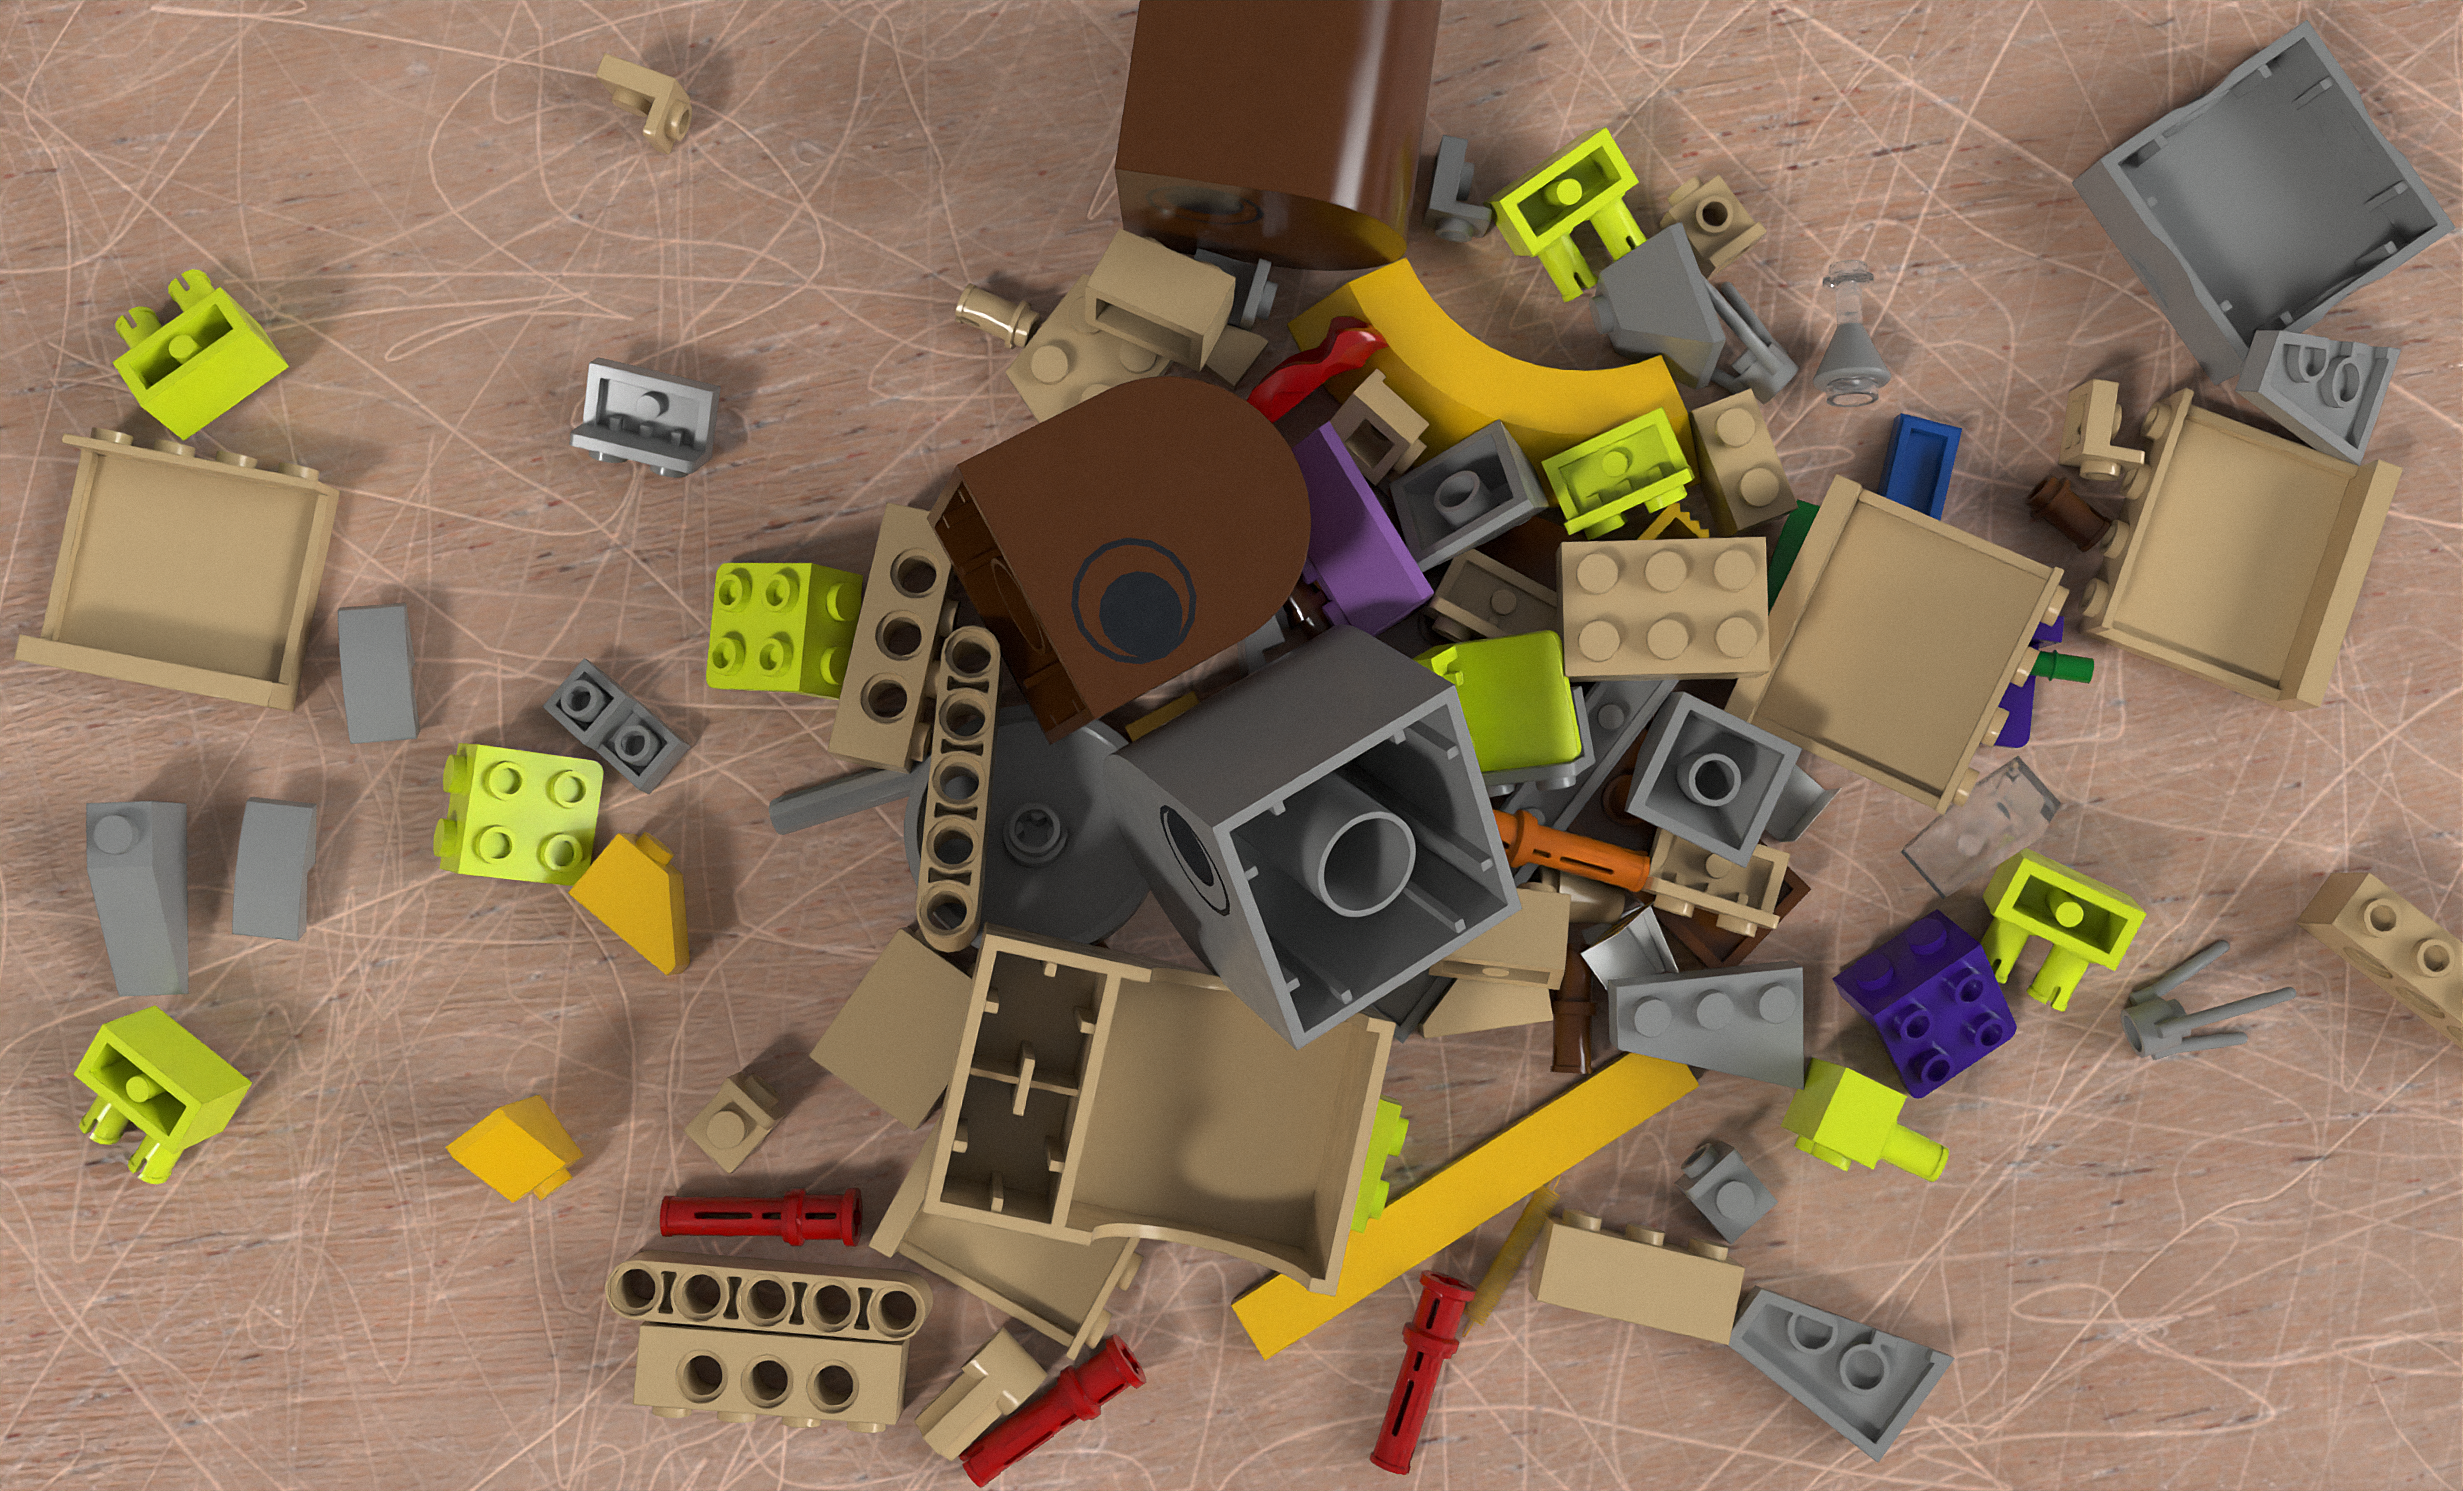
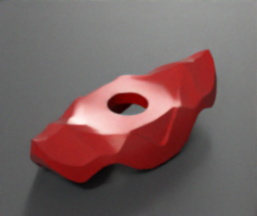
(1342, 350)

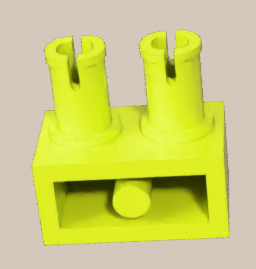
(1553, 197)
(199, 359)
(2064, 906)
(160, 1081)
(1855, 1119)

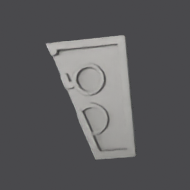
(2318, 388)
(1716, 1019)
(1837, 1367)

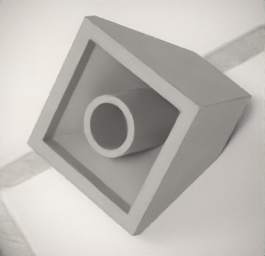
(1660, 306)
(1467, 496)
(1709, 777)

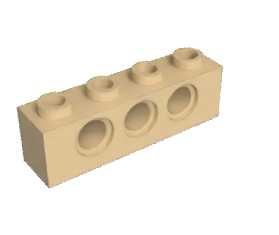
(857, 731)
(2391, 946)
(671, 1385)

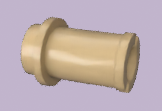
(997, 316)

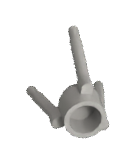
(1764, 361)
(2159, 1025)

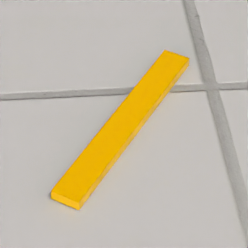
(1470, 1193)

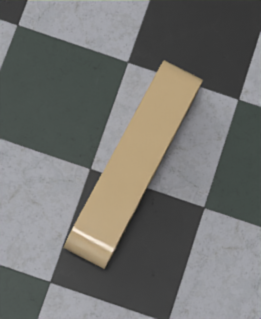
(956, 757)
(739, 1300)

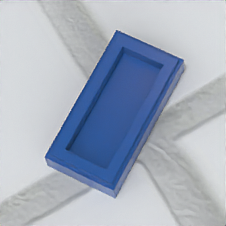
(1919, 464)

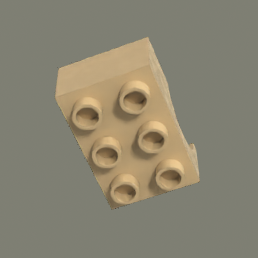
(1151, 1107)

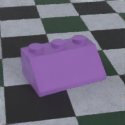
(1354, 543)

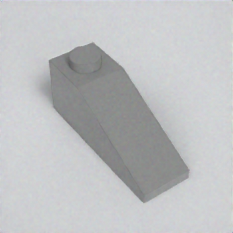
(141, 892)

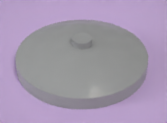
(1052, 835)

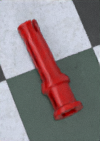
(796, 1224)
(1429, 1342)
(1075, 1397)

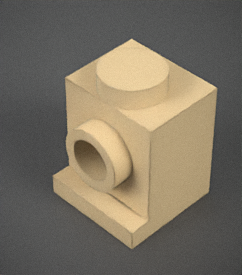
(1713, 245)
(1379, 429)

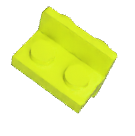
(1618, 472)

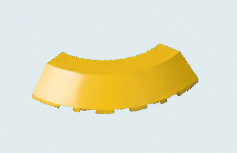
(1468, 385)

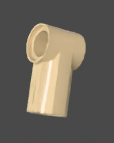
(992, 1383)

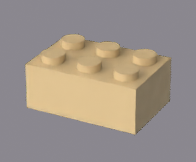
(1663, 609)

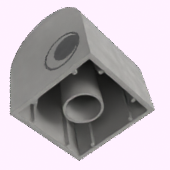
(1317, 830)

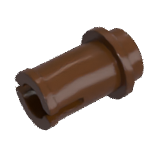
(2067, 512)

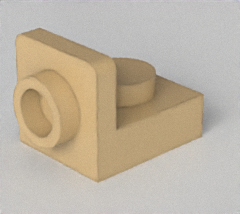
(646, 90)
(2088, 428)
(736, 1120)

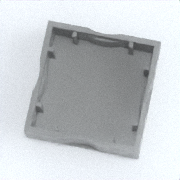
(2262, 202)

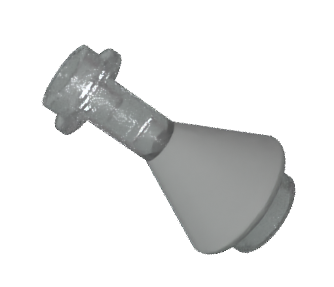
(1851, 365)

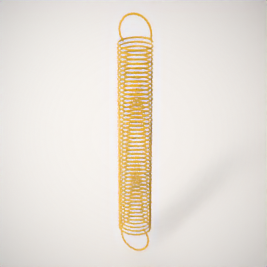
(1498, 1258)

